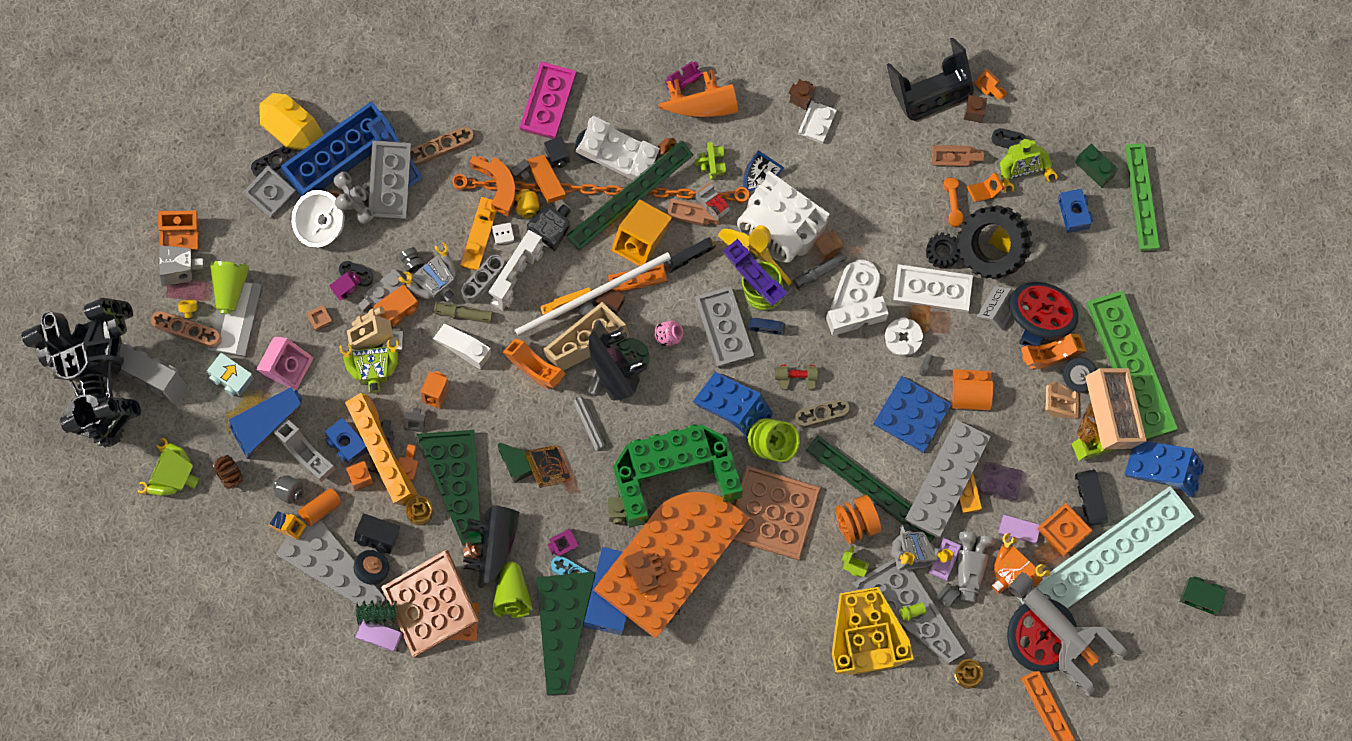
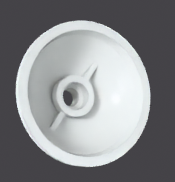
(310, 215)

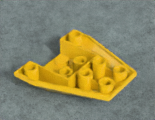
(868, 634)

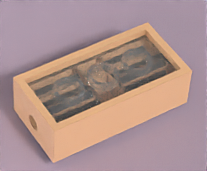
(1115, 408)

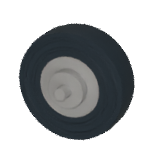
(1075, 373)

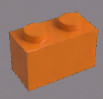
(398, 305)
(435, 389)

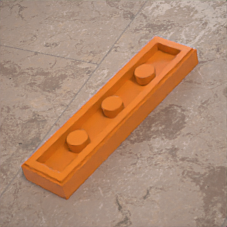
(1047, 707)

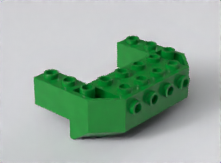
(671, 453)

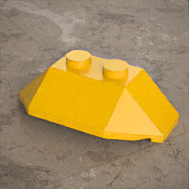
(288, 122)

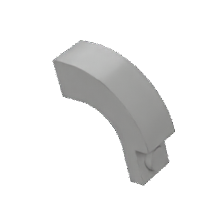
(302, 450)

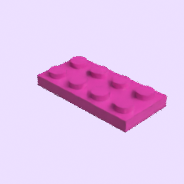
(547, 100)

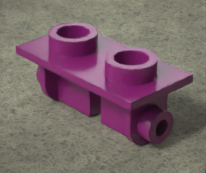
(690, 75)

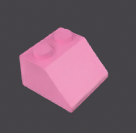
(285, 362)

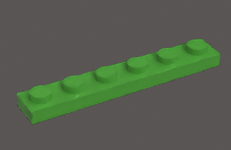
(1142, 197)

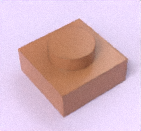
(319, 317)

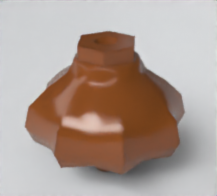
(666, 145)

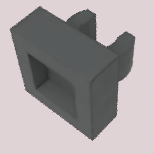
(520, 171)
(415, 421)

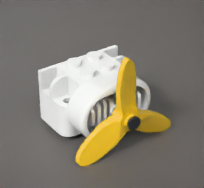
(778, 224)

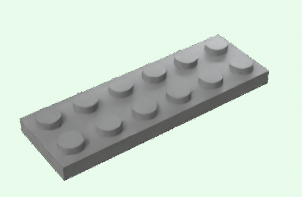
(947, 479)

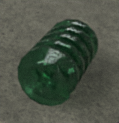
(376, 613)

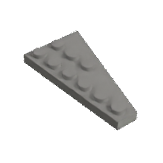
(326, 561)
(904, 589)

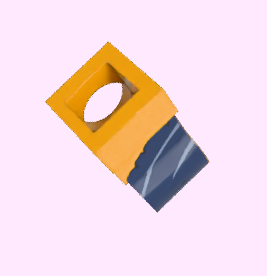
(285, 523)

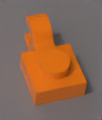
(988, 83)
(408, 463)

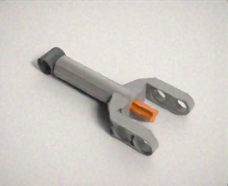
(1073, 639)

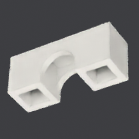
(868, 312)

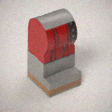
(712, 201)

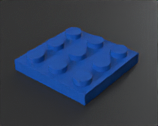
(912, 414)

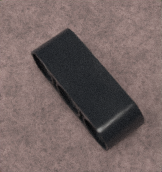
(1092, 497)

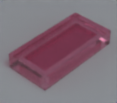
(188, 290)

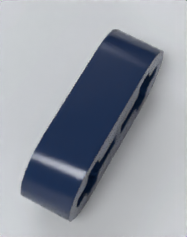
(766, 326)

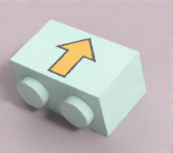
(230, 375)

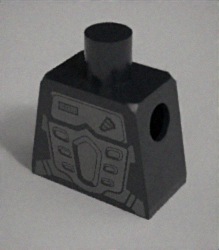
(551, 225)

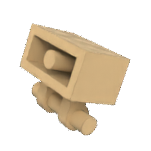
(369, 330)

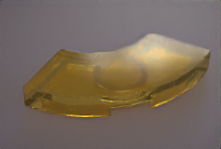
(249, 400)

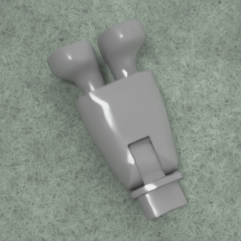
(972, 564)

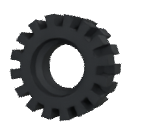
(945, 240)

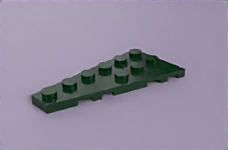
(454, 468)
(562, 616)

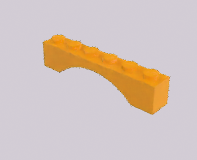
(368, 423)

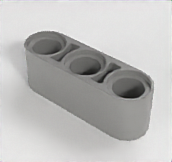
(484, 271)

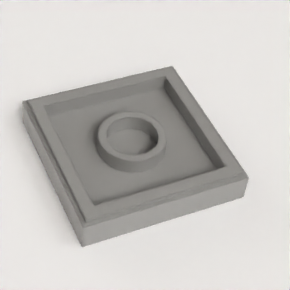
(269, 191)

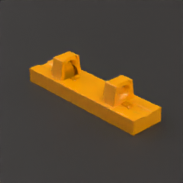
(479, 236)

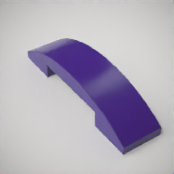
(754, 273)

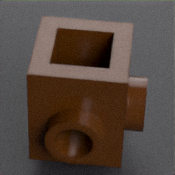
(802, 93)

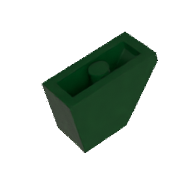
(515, 461)

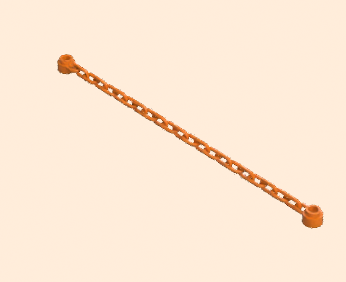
(460, 177)

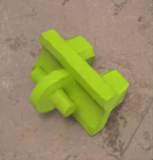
(713, 153)

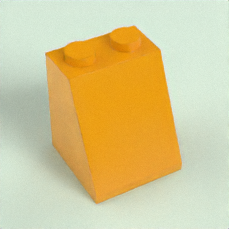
(640, 233)

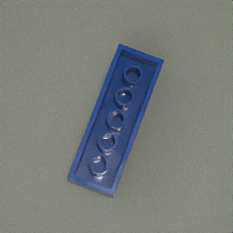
(333, 152)

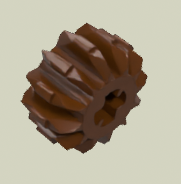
(228, 471)

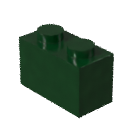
(1096, 165)
(1203, 595)

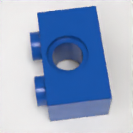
(1078, 200)
(340, 431)

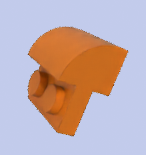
(179, 229)
(972, 389)

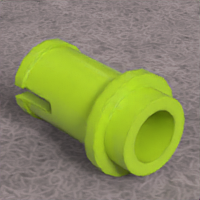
(912, 611)

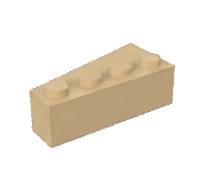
(574, 343)

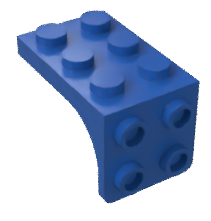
(733, 402)
(1166, 465)

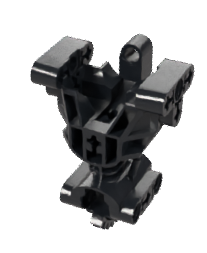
(93, 361)

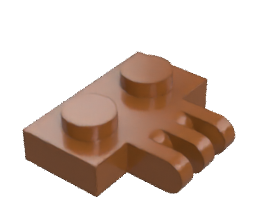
(644, 571)

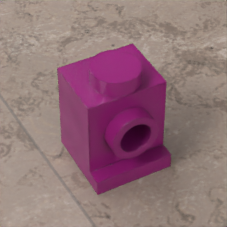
(345, 284)
(566, 535)

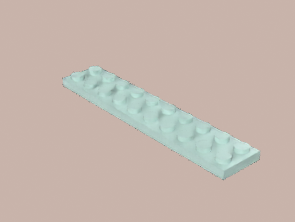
(1116, 548)

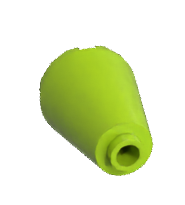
(228, 284)
(512, 593)

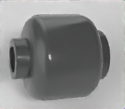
(288, 489)

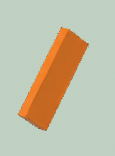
(546, 179)
(649, 278)

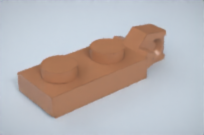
(956, 155)
(690, 213)

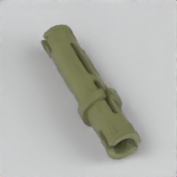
(462, 312)

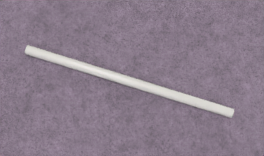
(592, 294)

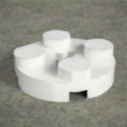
(903, 326)

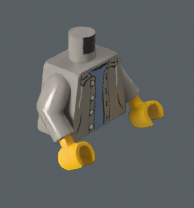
(433, 278)
(915, 550)

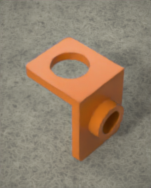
(984, 190)

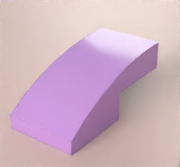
(379, 635)

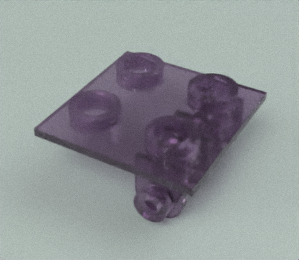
(1001, 481)

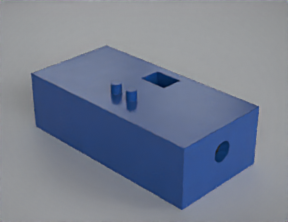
(601, 613)

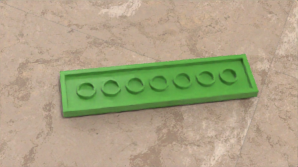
(1127, 350)

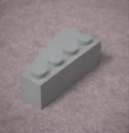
(151, 372)

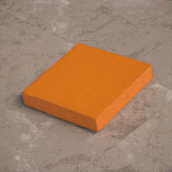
(1064, 529)

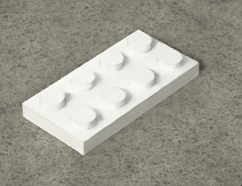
(932, 288)

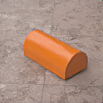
(320, 507)

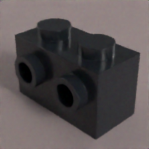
(376, 533)

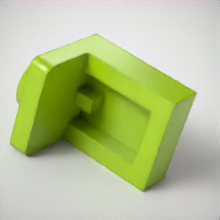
(854, 565)

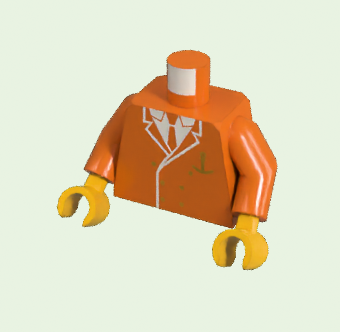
(1011, 563)

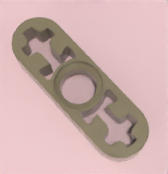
(807, 412)

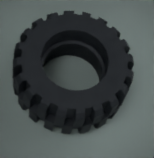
(970, 246)

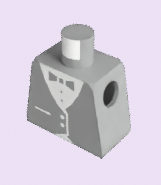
(177, 265)

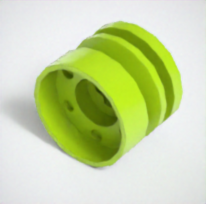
(753, 297)
(773, 440)

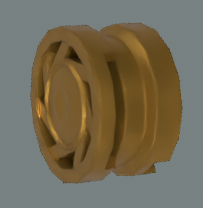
(419, 510)
(968, 673)

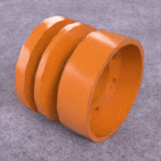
(861, 518)

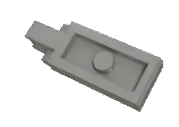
(381, 290)

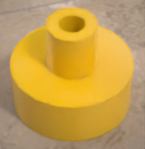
(187, 307)

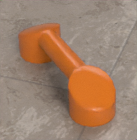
(956, 217)

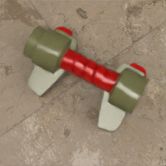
(784, 374)

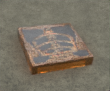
(548, 466)

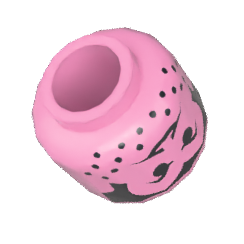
(668, 333)

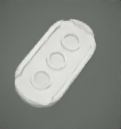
(856, 285)

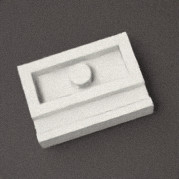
(817, 122)

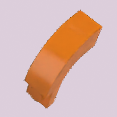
(505, 196)
(1053, 353)
(532, 365)

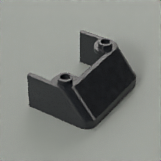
(937, 91)

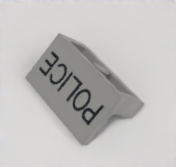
(997, 307)

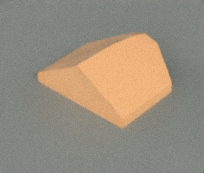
(1061, 401)

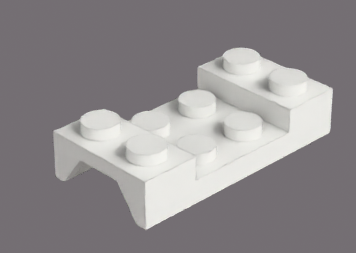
(616, 149)
(528, 250)

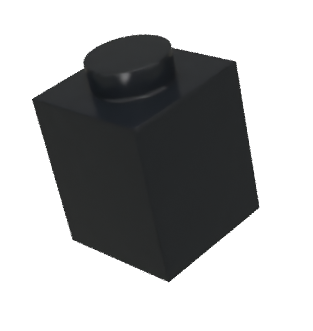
(557, 152)

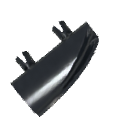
(611, 366)
(498, 537)

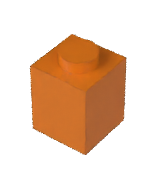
(359, 475)

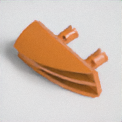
(709, 103)

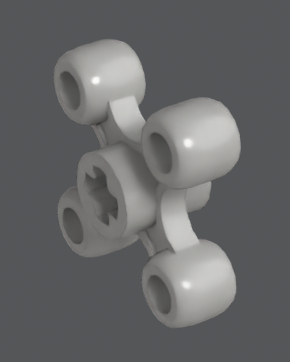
(353, 198)

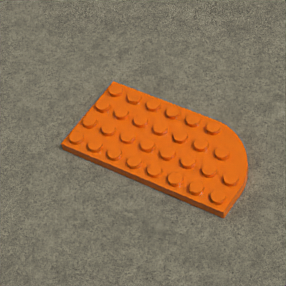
(689, 538)

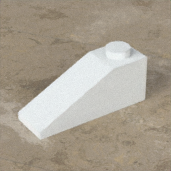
(463, 345)

